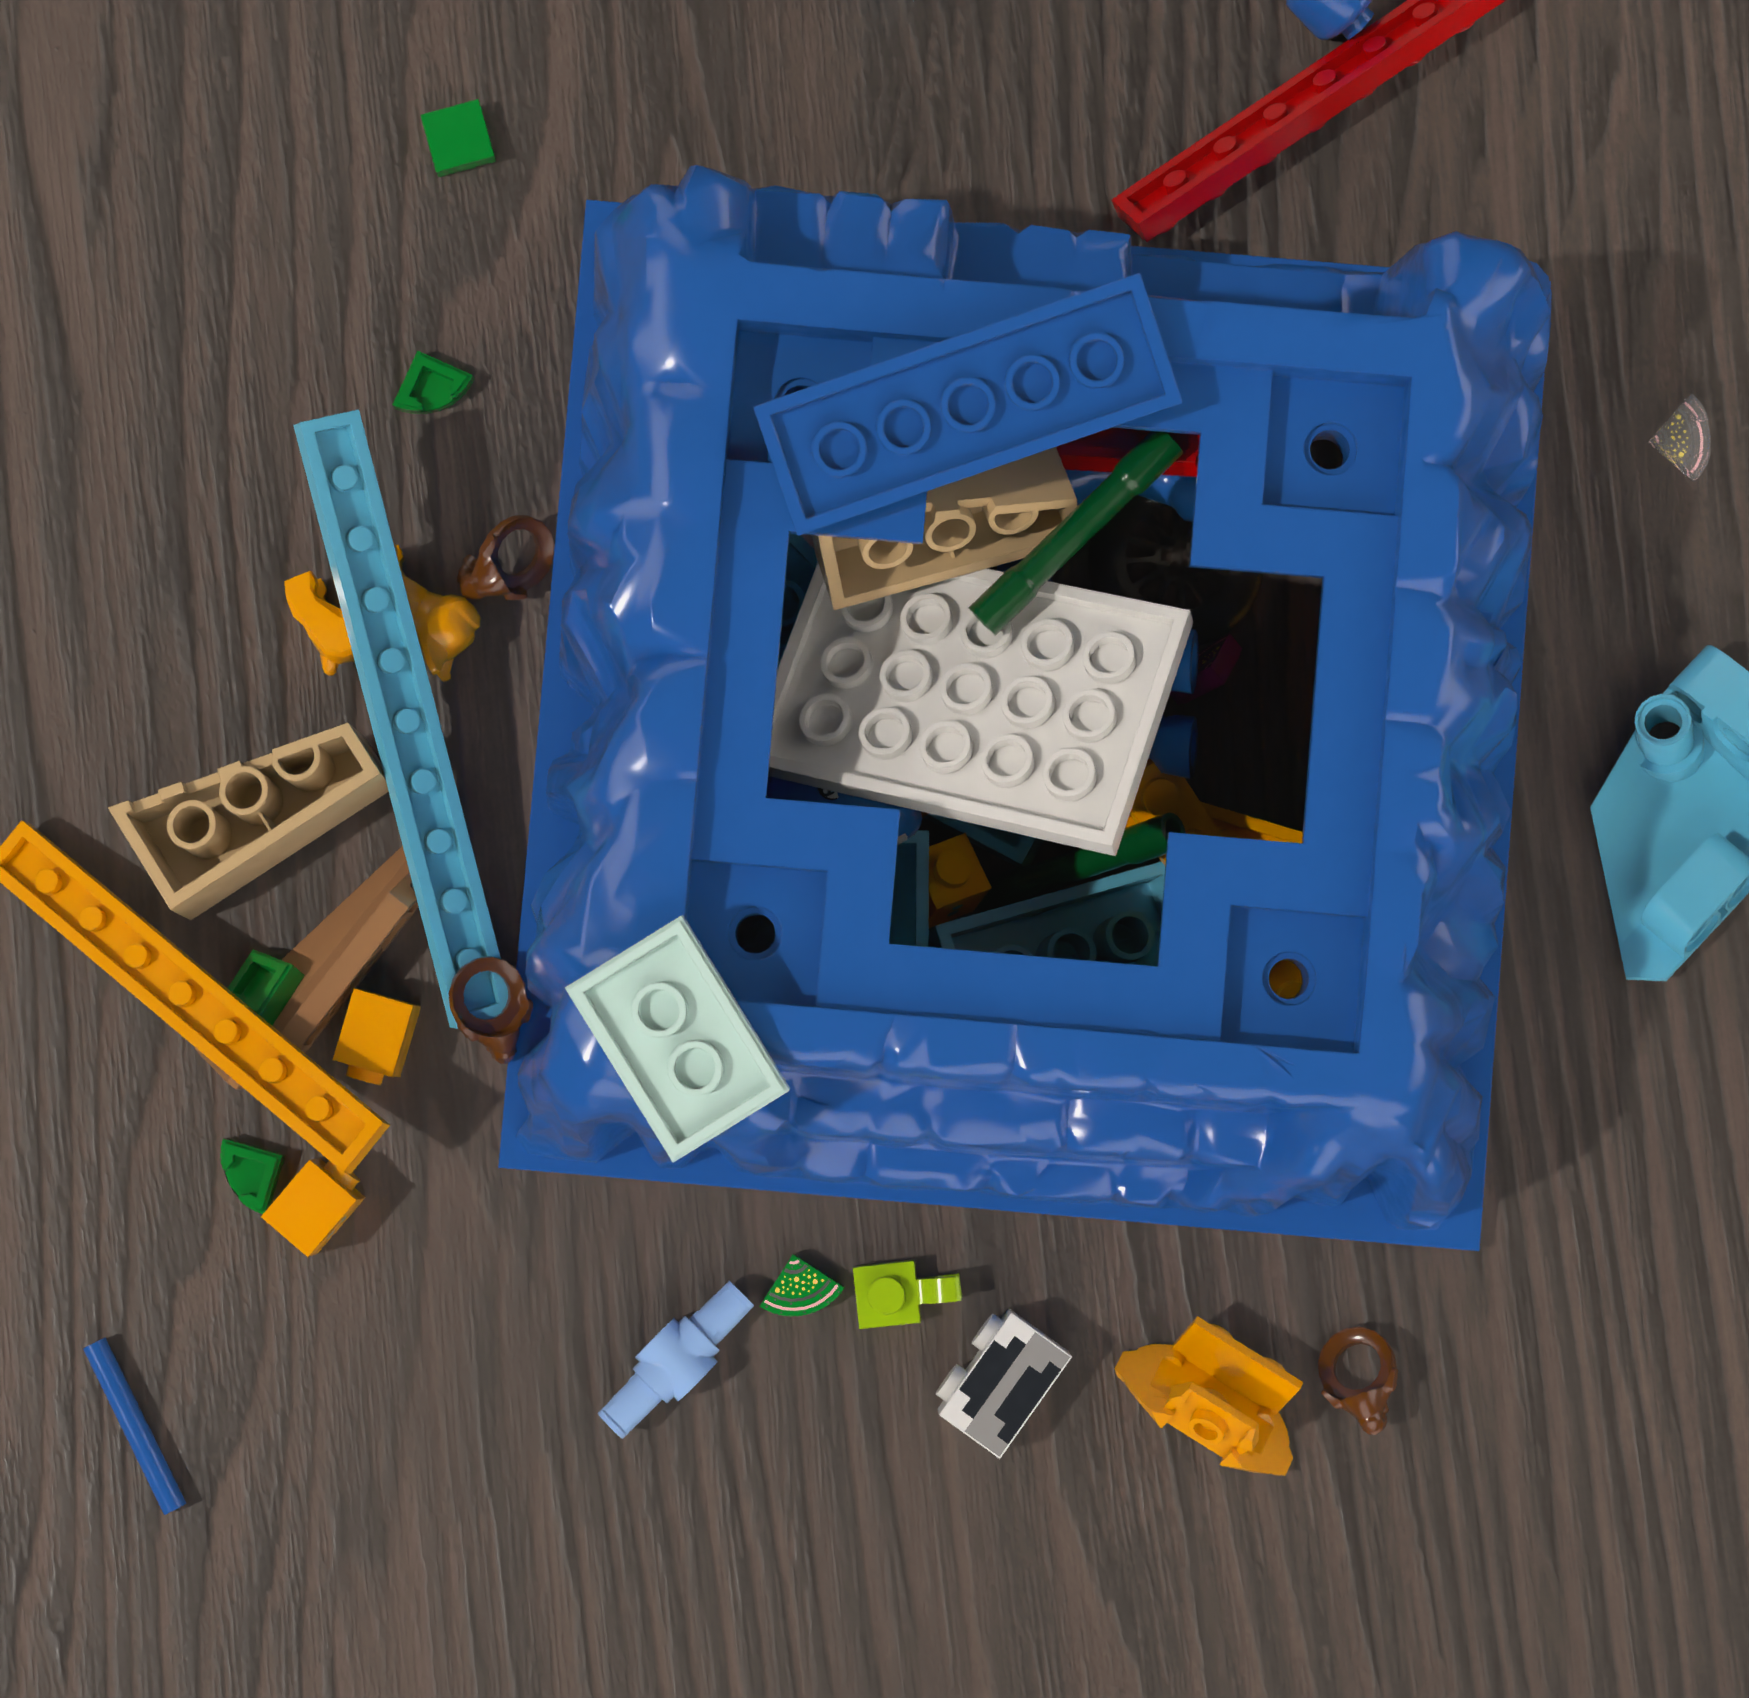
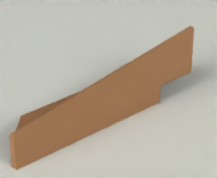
(343, 952)

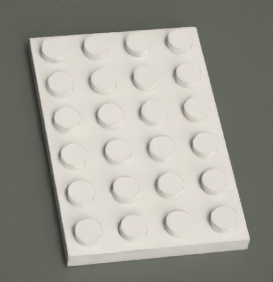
(995, 731)

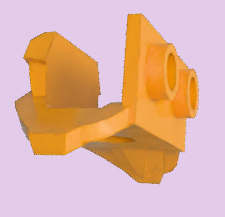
(1216, 1395)

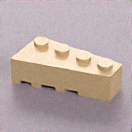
(966, 530)
(249, 816)

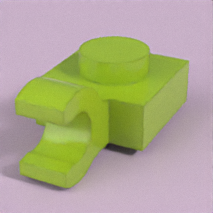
(893, 1294)

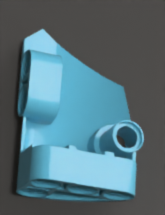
(1678, 818)

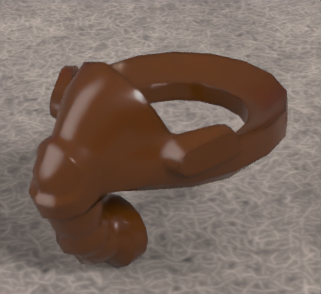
(485, 576)
(502, 1031)
(1364, 1404)

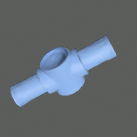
(675, 1359)

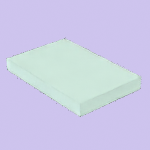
(677, 1038)

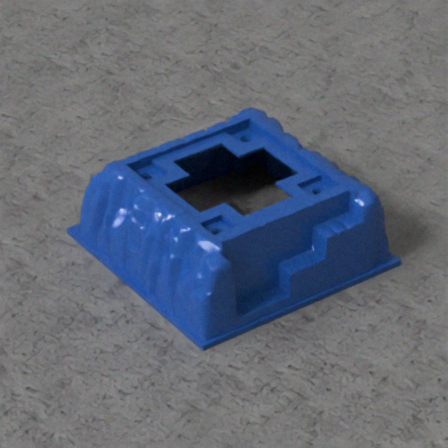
(1012, 1073)

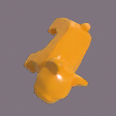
(442, 623)

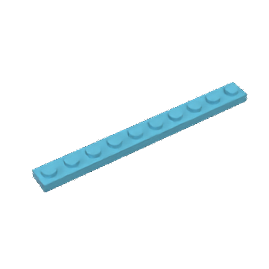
(401, 706)

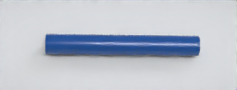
(134, 1426)

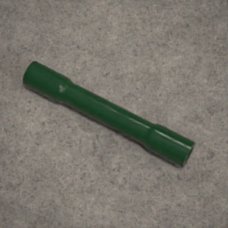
(1022, 582)
(1138, 844)

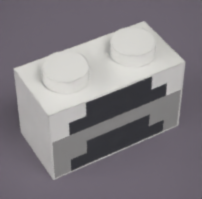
(1002, 1381)

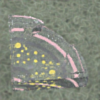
(1685, 438)

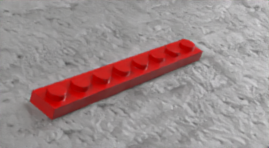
(1293, 111)

